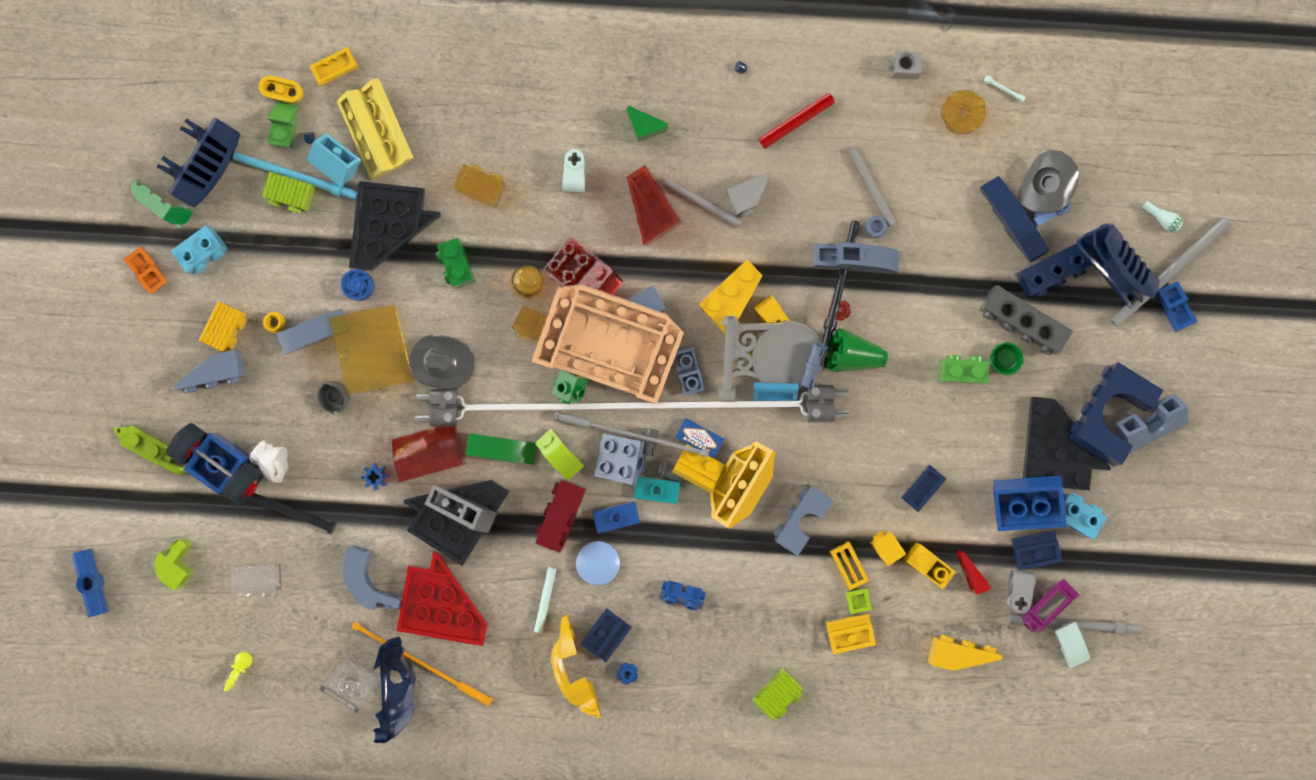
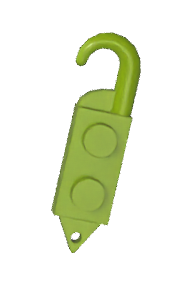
(147, 447)

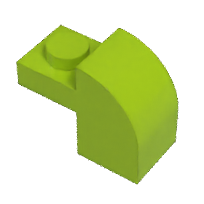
(559, 455)
(170, 567)

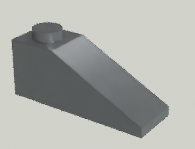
(461, 509)

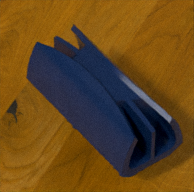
(205, 163)
(1118, 263)

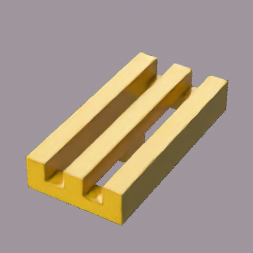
(841, 549)

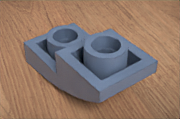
(688, 371)

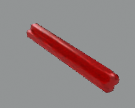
(796, 120)

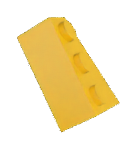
(731, 295)

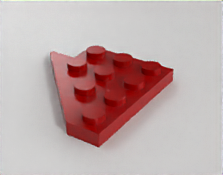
(439, 606)

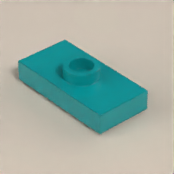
(657, 490)

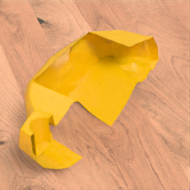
(579, 692)

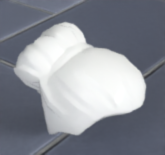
(271, 461)

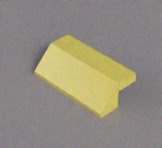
(375, 129)

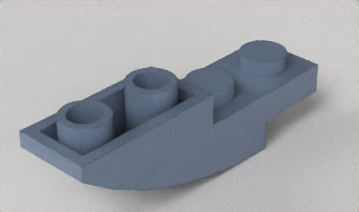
(856, 256)

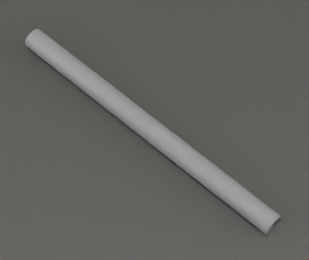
(1174, 268)

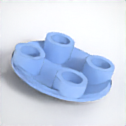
(597, 563)

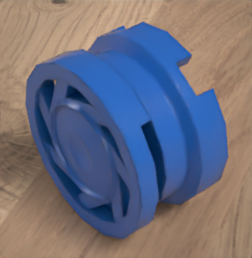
(357, 285)

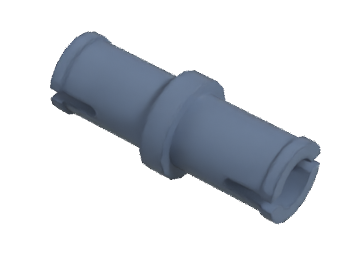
(813, 365)

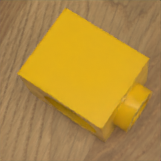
(887, 547)

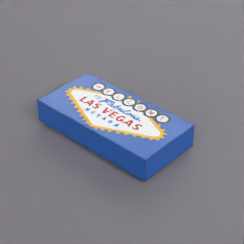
(699, 437)

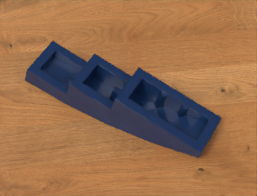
(1015, 219)

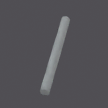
(872, 186)
(702, 203)

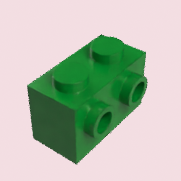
(456, 263)

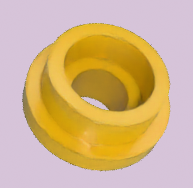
(267, 322)

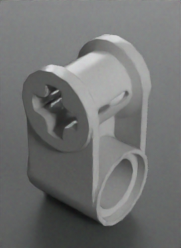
(1021, 588)

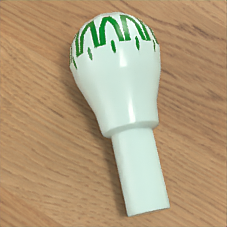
(1169, 221)

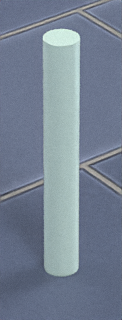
(547, 590)

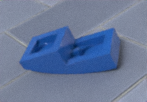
(1175, 306)

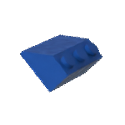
(1029, 503)

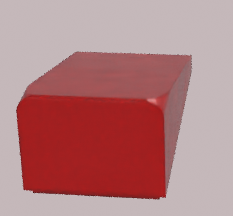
(974, 578)

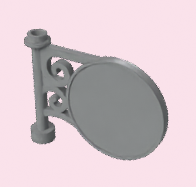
(775, 357)

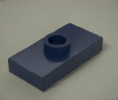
(923, 488)

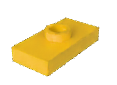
(334, 66)

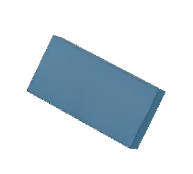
(775, 391)

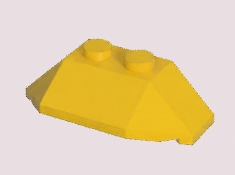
(741, 484)

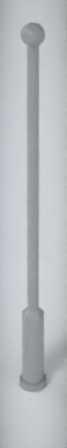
(559, 416)

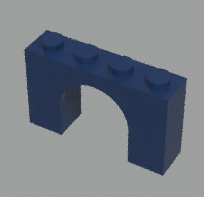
(1091, 429)

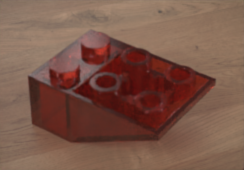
(579, 266)

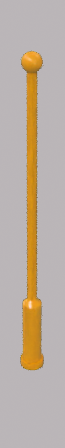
(463, 687)

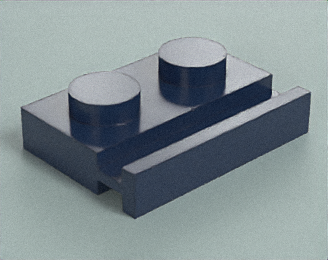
(1036, 550)
(606, 635)

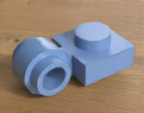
(1041, 218)

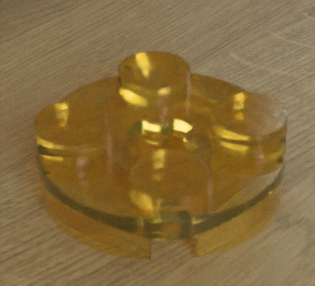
(975, 106)

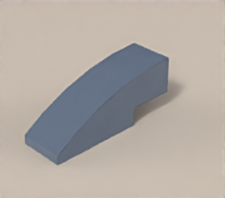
(307, 333)

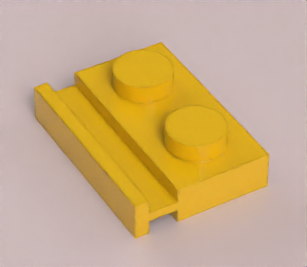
(698, 470)
(850, 633)

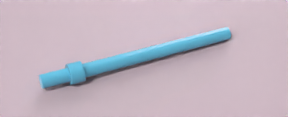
(332, 187)

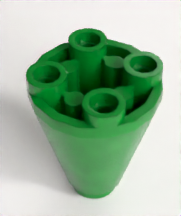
(853, 353)

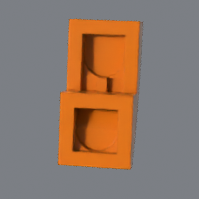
(146, 270)

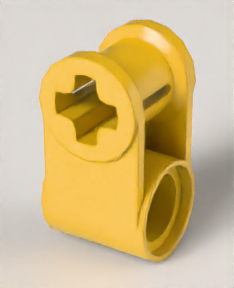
(770, 311)

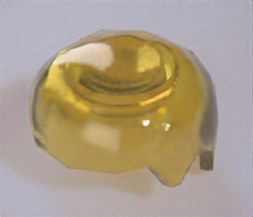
(526, 282)

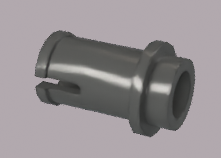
(649, 447)
(665, 470)

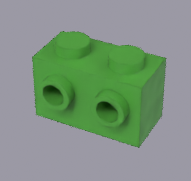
(964, 371)

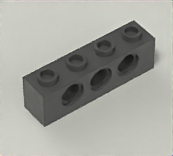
(1056, 332)

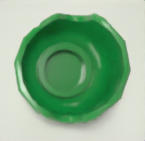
(1006, 358)

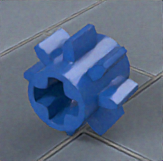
(379, 471)

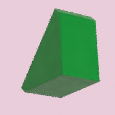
(645, 125)

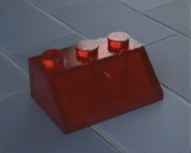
(427, 452)

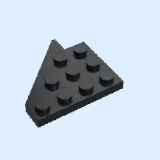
(386, 222)
(1052, 452)
(447, 534)

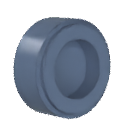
(876, 227)

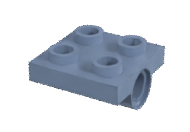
(620, 459)

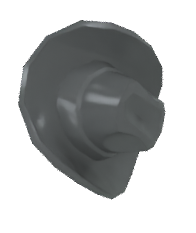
(1049, 182)
(441, 362)

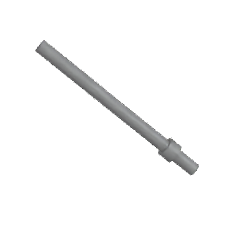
(1116, 627)

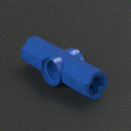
(86, 568)

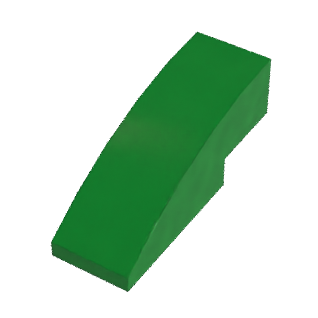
(500, 448)

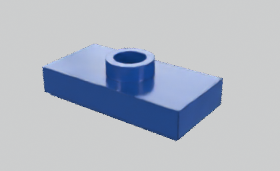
(616, 517)

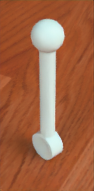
(989, 80)

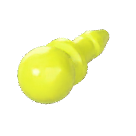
(242, 661)

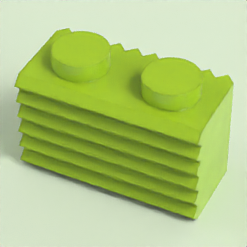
(289, 192)
(778, 694)

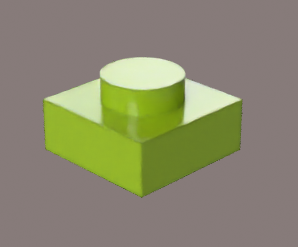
(858, 600)

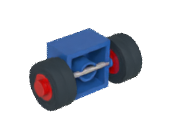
(215, 462)

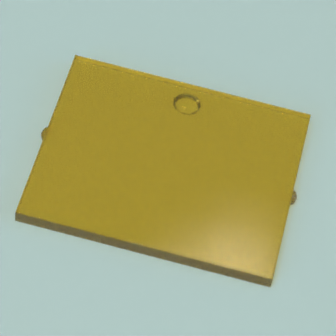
(371, 349)

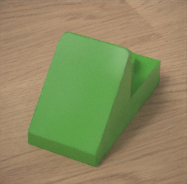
(283, 123)

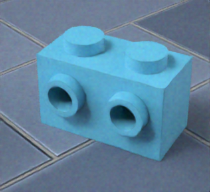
(333, 159)
(199, 250)
(1081, 517)

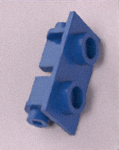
(690, 598)

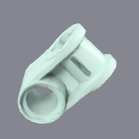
(574, 175)

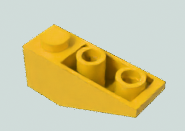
(956, 655)

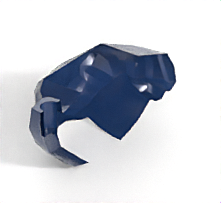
(396, 697)

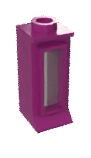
(1049, 606)

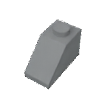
(746, 195)

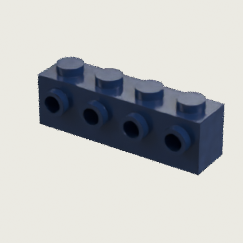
(1053, 271)

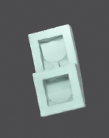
(1072, 644)

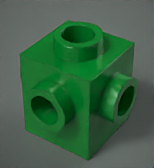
(569, 387)

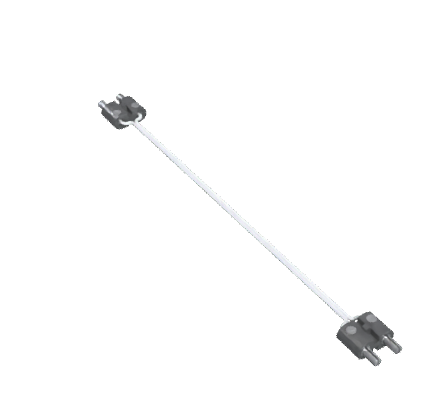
(445, 402)

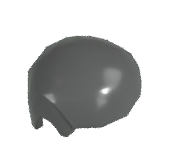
(333, 397)

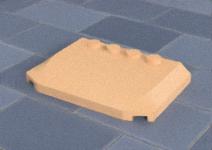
(609, 341)

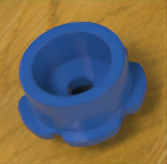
(626, 667)

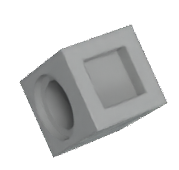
(914, 60)

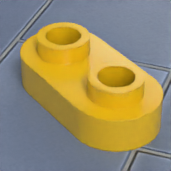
(282, 89)

